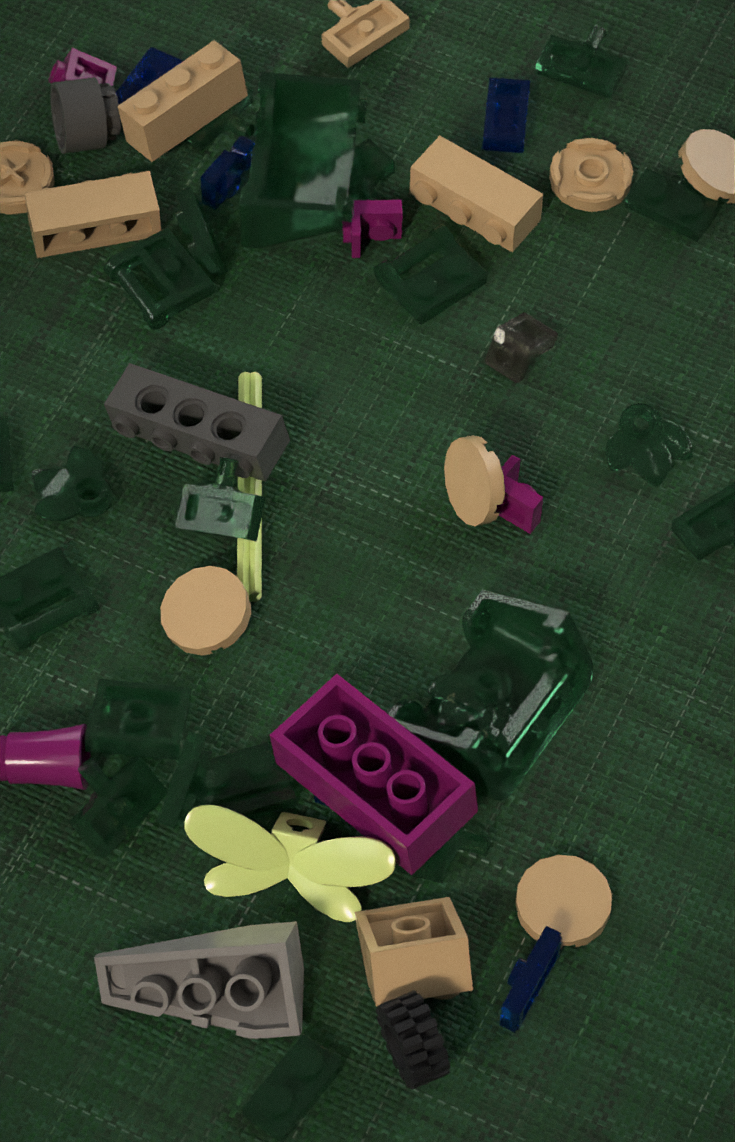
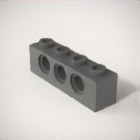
(168, 408)

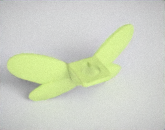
(263, 859)

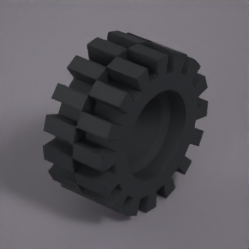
(413, 1039)

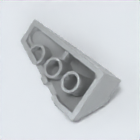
(223, 978)

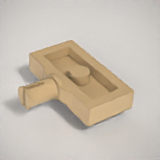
(363, 29)

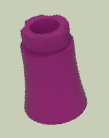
(44, 757)

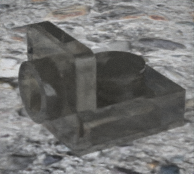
(517, 344)

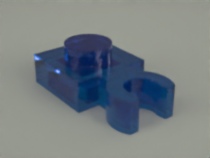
(222, 176)

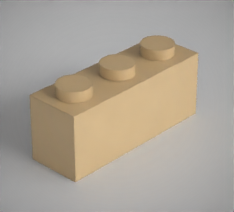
(182, 101)
(475, 194)
(93, 214)

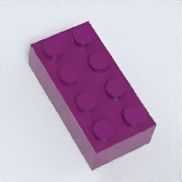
(374, 773)

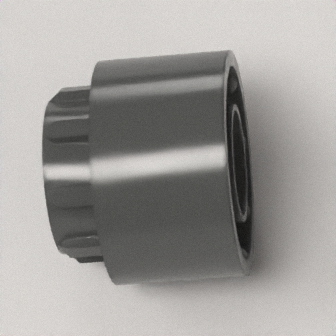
(84, 114)

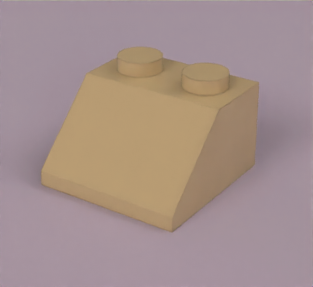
(414, 949)

